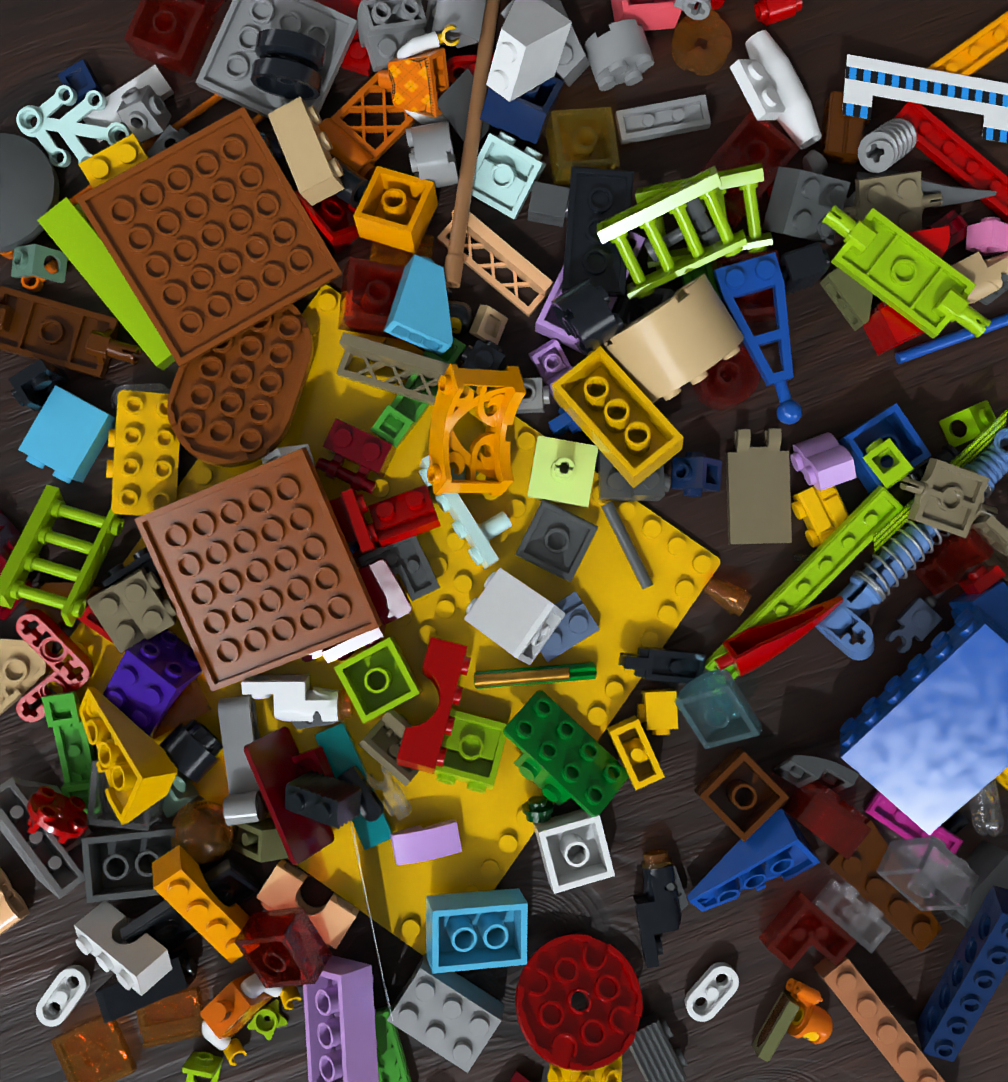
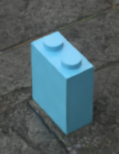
(67, 435)

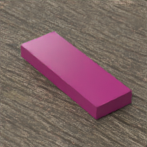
(892, 817)

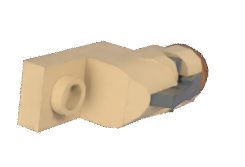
(987, 274)

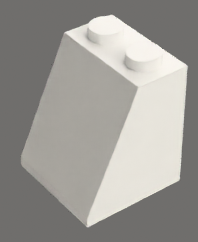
(527, 48)
(514, 616)

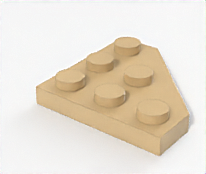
(19, 670)

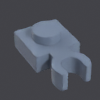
(915, 622)

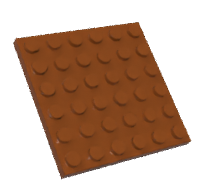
(210, 236)
(258, 570)

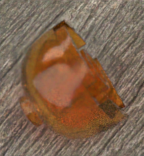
(203, 831)

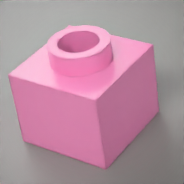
(987, 237)

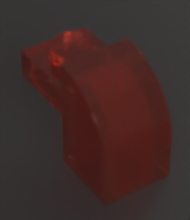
(951, 559)

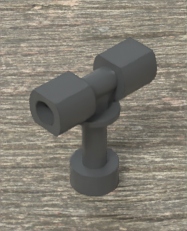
(703, 226)

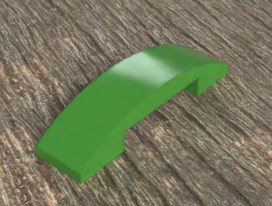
(404, 412)
(71, 742)

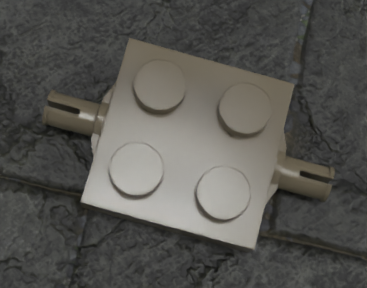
(895, 197)
(948, 497)

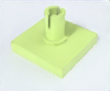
(562, 471)

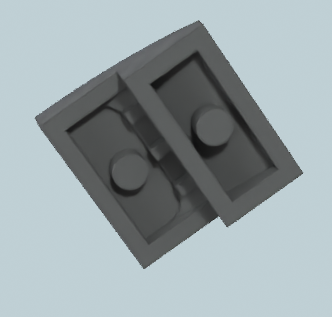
(806, 769)

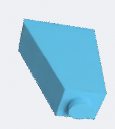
(422, 307)

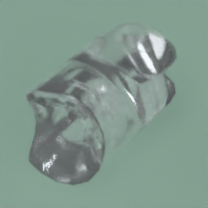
(987, 811)

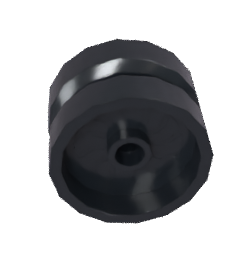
(288, 64)

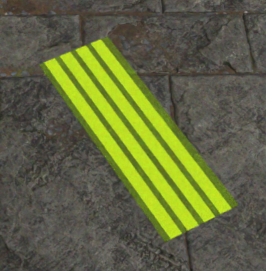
(967, 456)

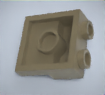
(133, 609)

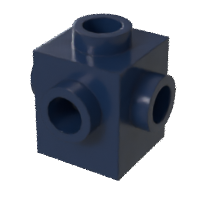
(696, 474)

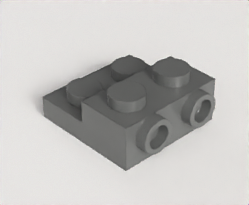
(615, 487)

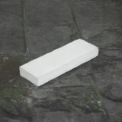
(109, 113)

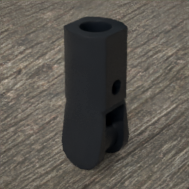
(371, 805)

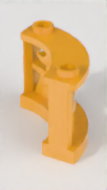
(451, 406)

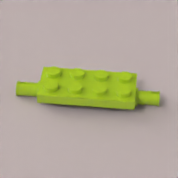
(904, 273)

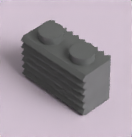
(654, 1051)

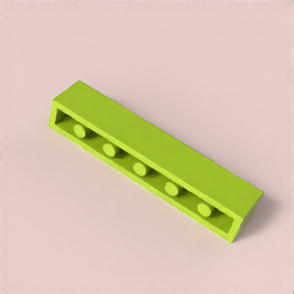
(84, 248)

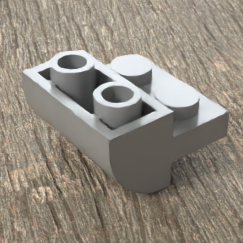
(463, 13)
(387, 27)

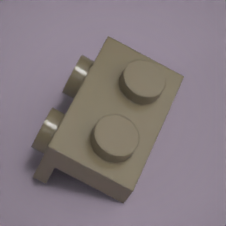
(384, 744)

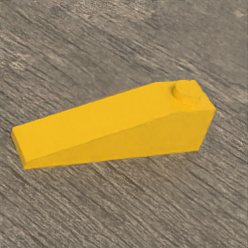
(132, 761)

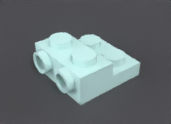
(506, 174)

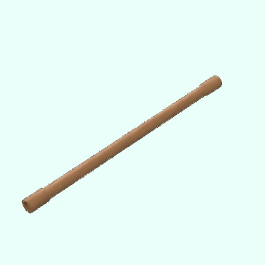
(454, 259)

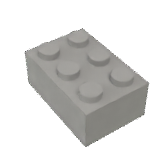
(446, 1014)

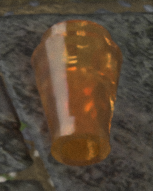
(727, 595)

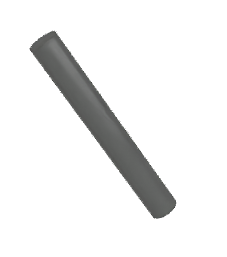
(627, 545)

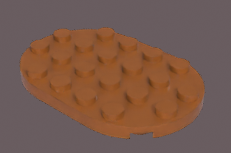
(243, 393)

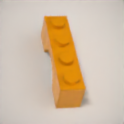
(185, 889)

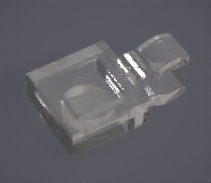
(394, 800)

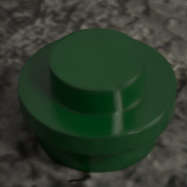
(538, 809)

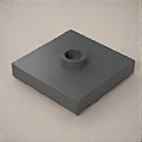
(556, 540)

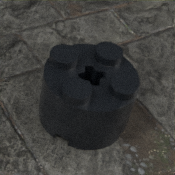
(587, 316)

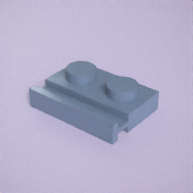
(572, 629)

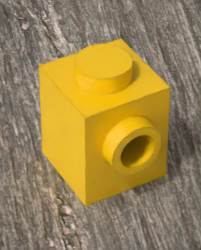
(658, 711)

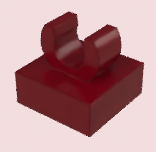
(957, 227)

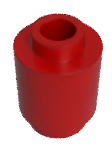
(776, 10)

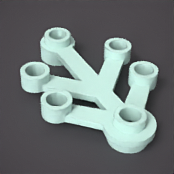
(67, 125)

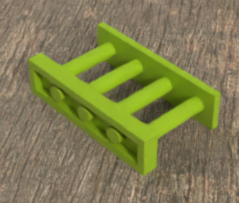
(747, 180)
(673, 201)
(39, 533)

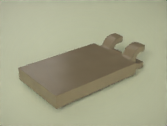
(758, 490)

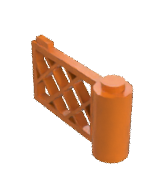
(350, 146)

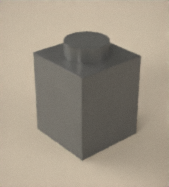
(548, 204)

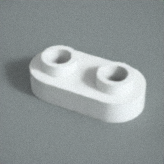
(714, 992)
(64, 993)

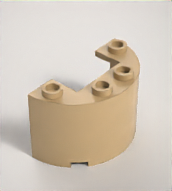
(676, 341)

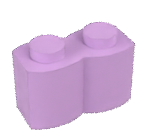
(823, 461)

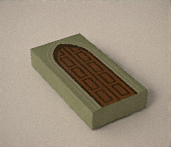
(775, 1026)

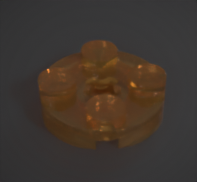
(695, 58)

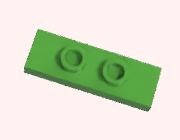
(390, 1053)

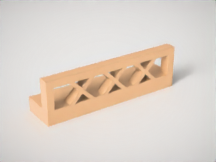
(508, 258)

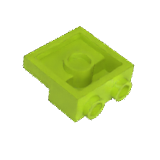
(472, 752)

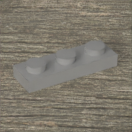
(663, 119)

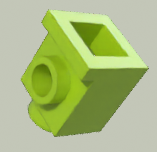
(890, 475)

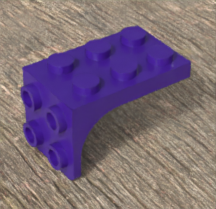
(152, 679)

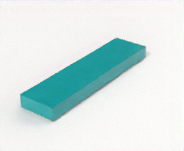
(341, 756)

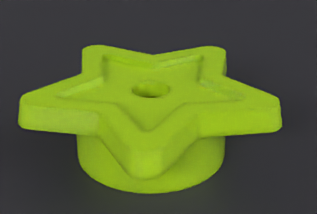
(268, 1027)

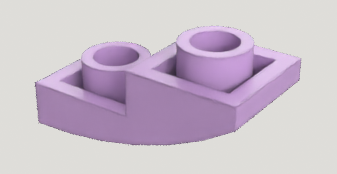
(550, 362)
(426, 843)

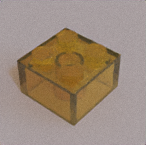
(581, 140)

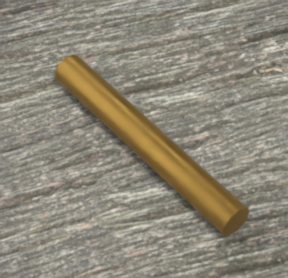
(522, 677)

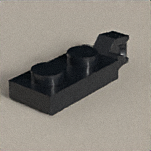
(664, 664)

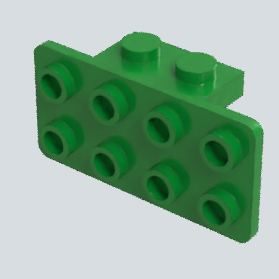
(563, 756)

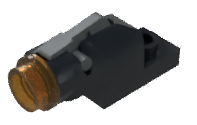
(662, 905)

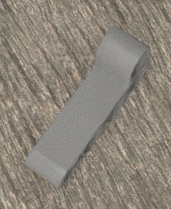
(239, 728)

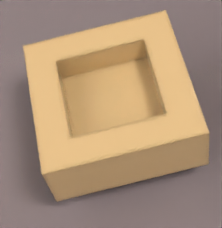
(488, 324)

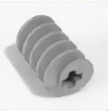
(887, 145)

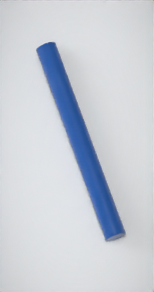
(946, 340)

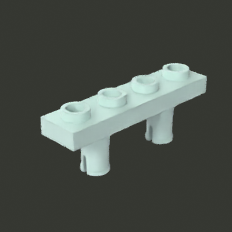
(465, 525)

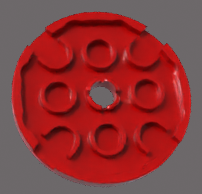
(558, 1030)

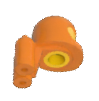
(811, 1020)

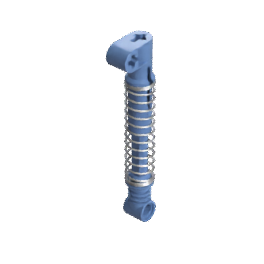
(903, 552)

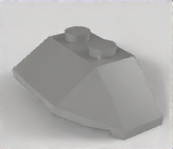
(51, 862)

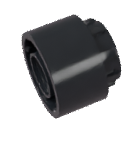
(192, 749)

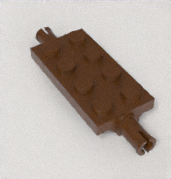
(61, 333)

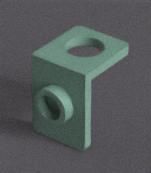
(29, 262)
(180, 793)

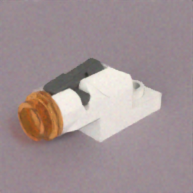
(297, 702)

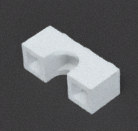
(135, 964)

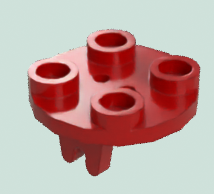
(57, 814)

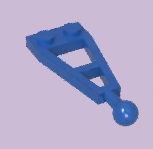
(752, 277)

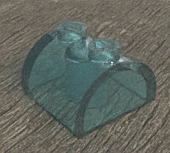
(717, 709)

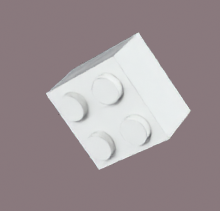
(573, 850)

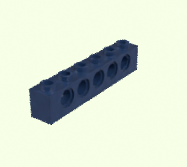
(967, 981)

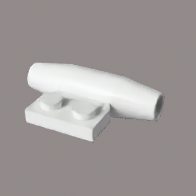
(776, 90)

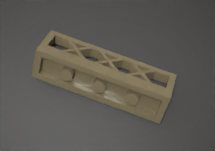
(392, 357)

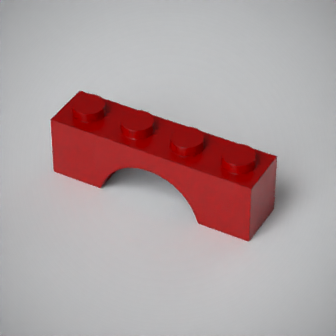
(423, 743)

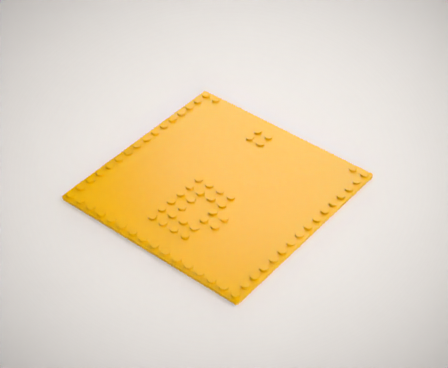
(628, 617)

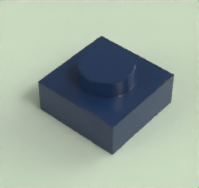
(80, 78)

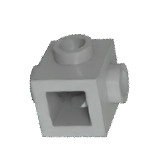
(143, 112)

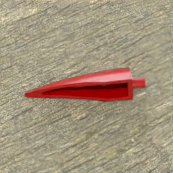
(764, 642)

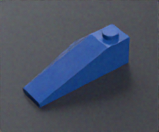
(770, 852)

